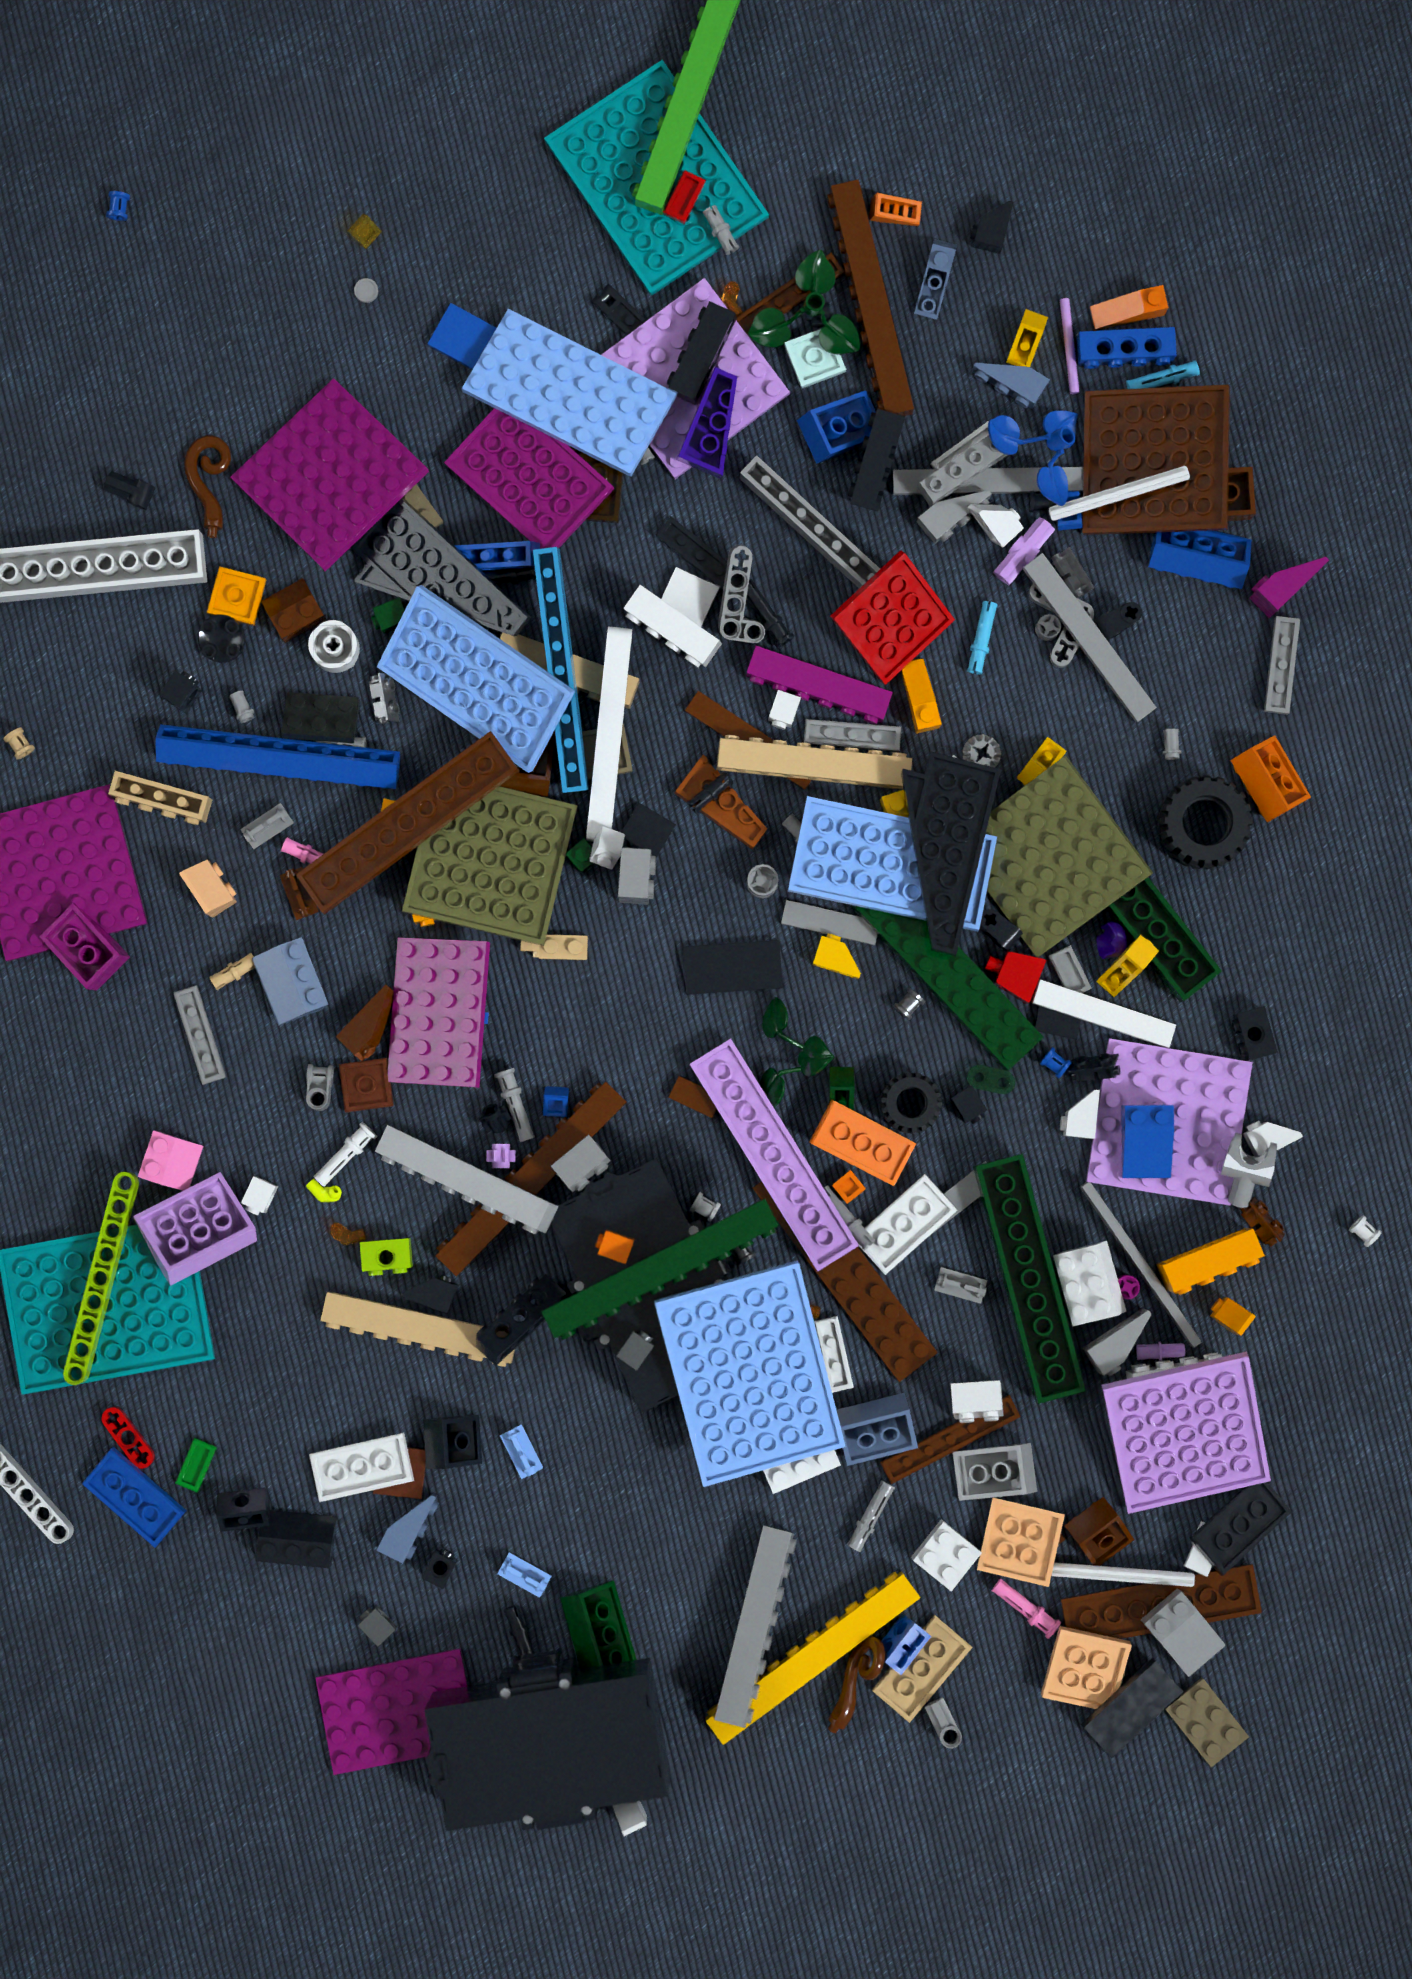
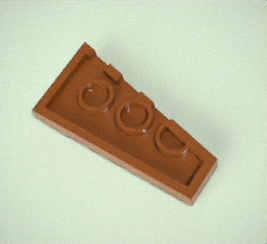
(727, 810)

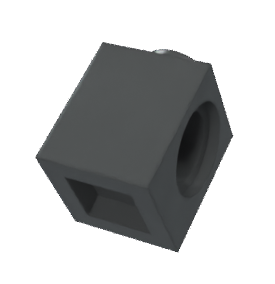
(636, 1349)
(376, 1625)

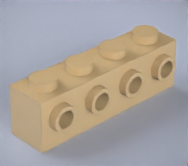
(159, 796)

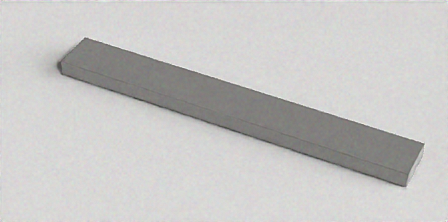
(993, 479)
(1089, 637)
(1140, 1264)

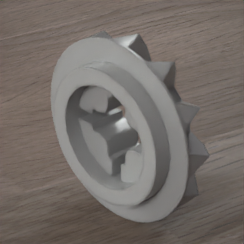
(979, 742)

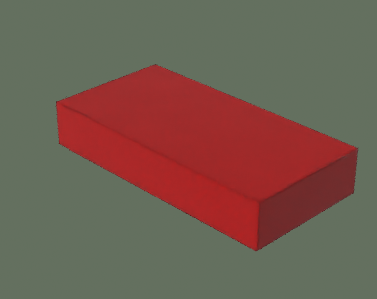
(684, 197)

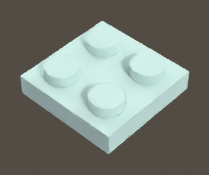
(811, 361)

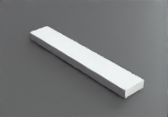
(1103, 1013)

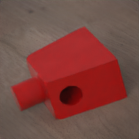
(1017, 974)

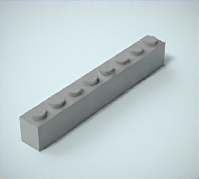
(808, 522)
(466, 1179)
(754, 1627)

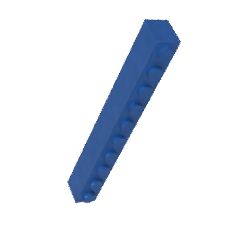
(277, 756)

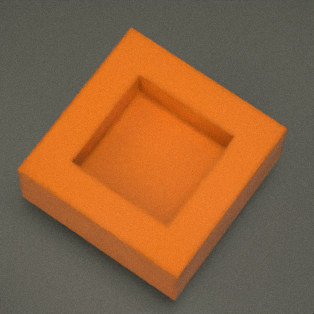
(848, 1187)

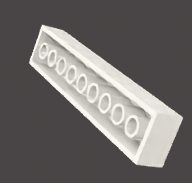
(102, 565)

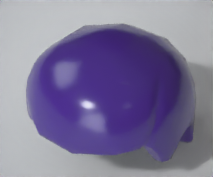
(1112, 941)

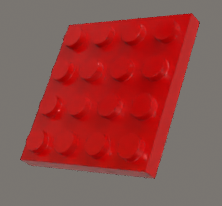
(892, 617)

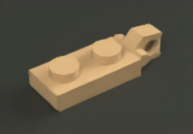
(559, 947)

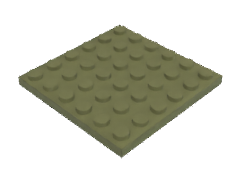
(1058, 857)
(494, 866)

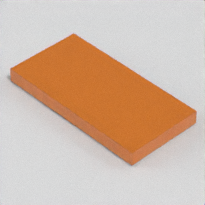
(862, 1142)

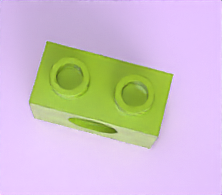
(371, 1254)

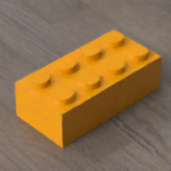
(1211, 1259)

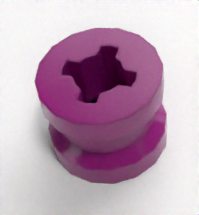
(1130, 1285)

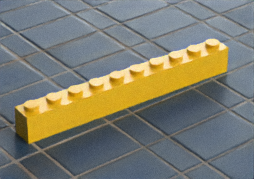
(823, 1648)

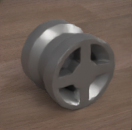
(1050, 623)

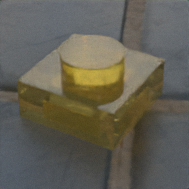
(364, 231)

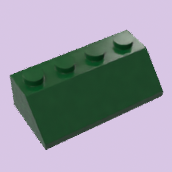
(598, 1626)

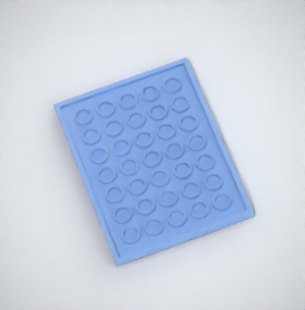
(750, 1373)

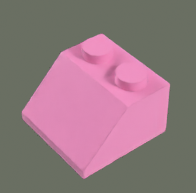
(170, 1161)

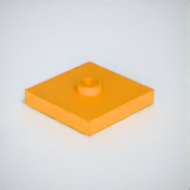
(236, 595)

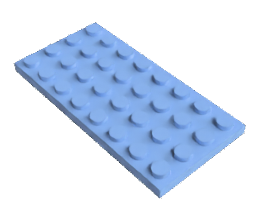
(569, 392)
(475, 677)
(869, 861)

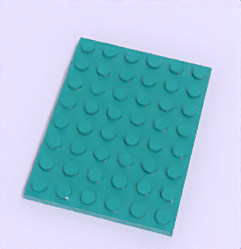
(604, 160)
(144, 1323)

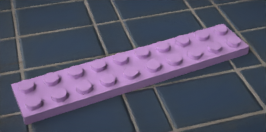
(774, 1155)

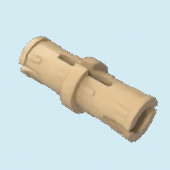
(232, 972)

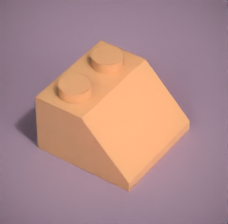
(209, 887)

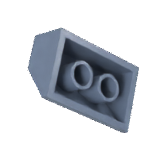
(290, 981)
(877, 1429)

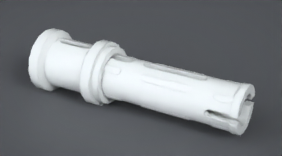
(352, 1146)

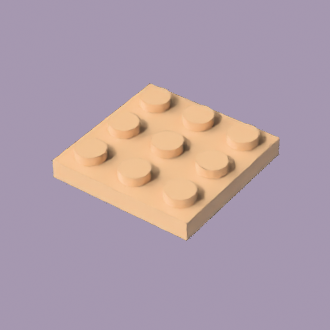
(1020, 1542)
(1085, 1667)

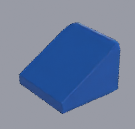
(555, 1101)

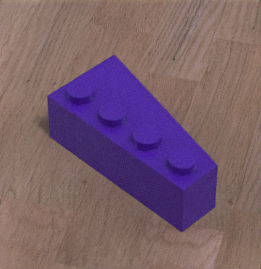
(709, 430)

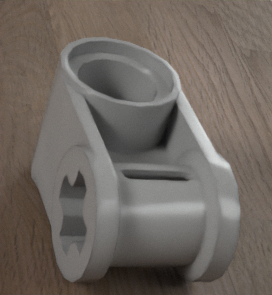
(319, 1084)

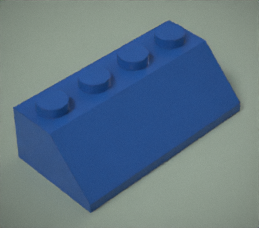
(1203, 556)

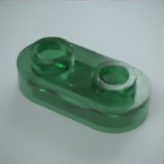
(990, 1079)

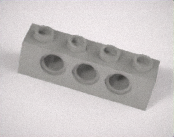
(959, 471)

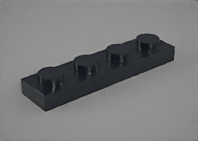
(696, 552)

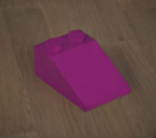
(1275, 591)
(84, 947)

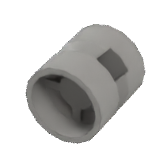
(762, 881)

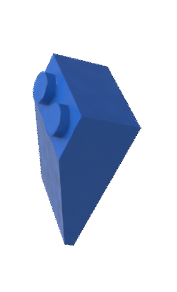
(837, 426)
(1147, 1140)

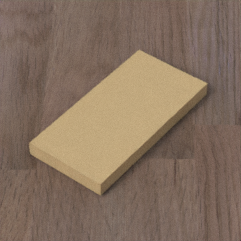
(926, 1672)

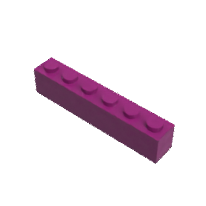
(818, 684)

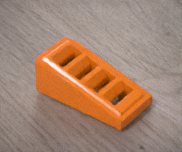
(885, 217)

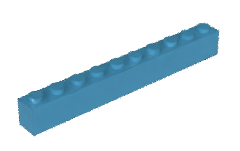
(561, 665)

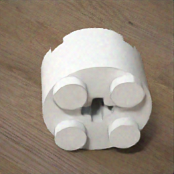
(323, 638)

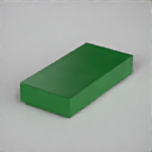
(196, 1465)

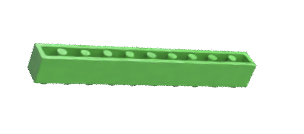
(684, 104)

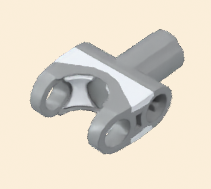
(1247, 1171)

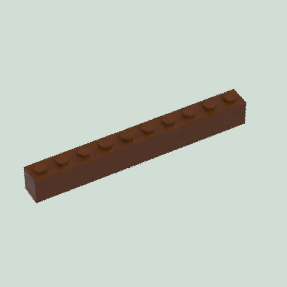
(870, 297)
(533, 1176)

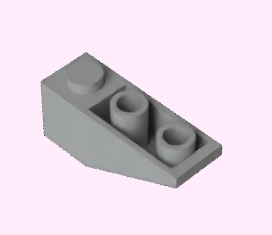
(947, 514)

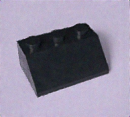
(297, 1539)

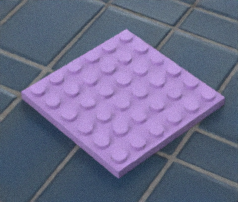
(654, 353)
(1208, 1111)
(1186, 1432)

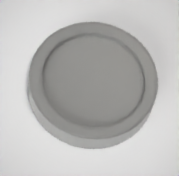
(366, 290)

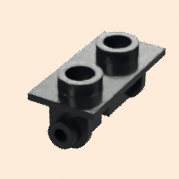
(1083, 1067)

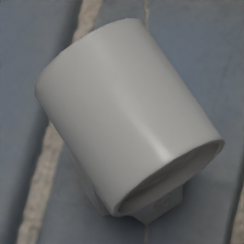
(943, 1721)

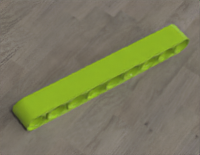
(92, 1287)

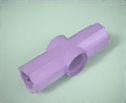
(1024, 551)

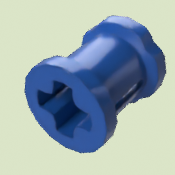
(118, 204)
(1055, 1062)

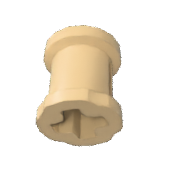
(19, 743)

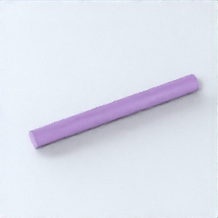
(1069, 346)

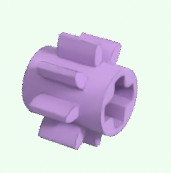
(500, 1155)

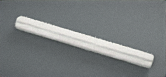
(1119, 493)
(1123, 1574)

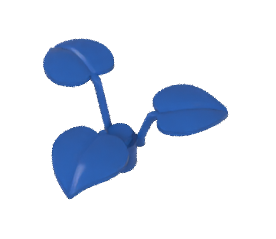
(1060, 435)

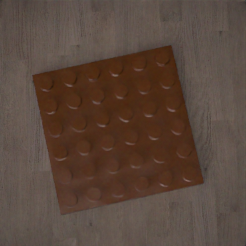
(1149, 433)

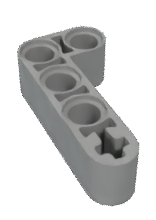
(740, 592)

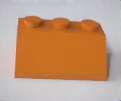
(1270, 778)

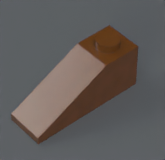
(366, 1028)

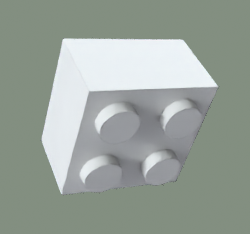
(977, 1401)
(946, 1555)

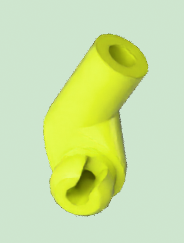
(324, 1194)

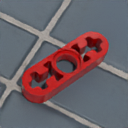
(123, 1418)

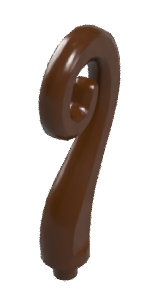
(212, 510)
(857, 1662)

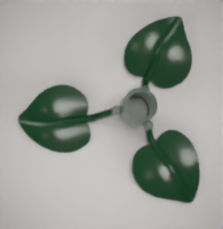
(818, 277)
(812, 1058)

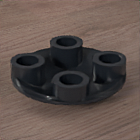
(221, 638)

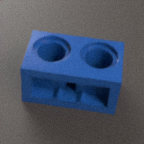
(903, 1643)

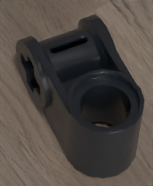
(1115, 622)
(1002, 931)

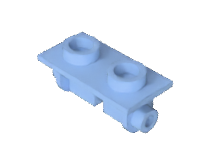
(521, 1451)
(524, 1574)

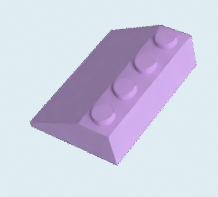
(195, 1228)

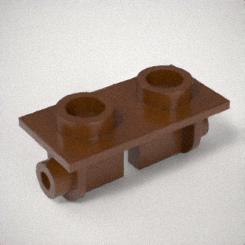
(298, 897)
(1269, 1229)

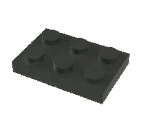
(320, 717)

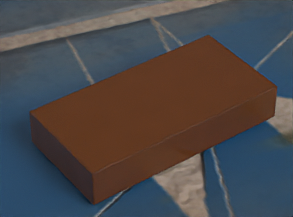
(692, 1096)

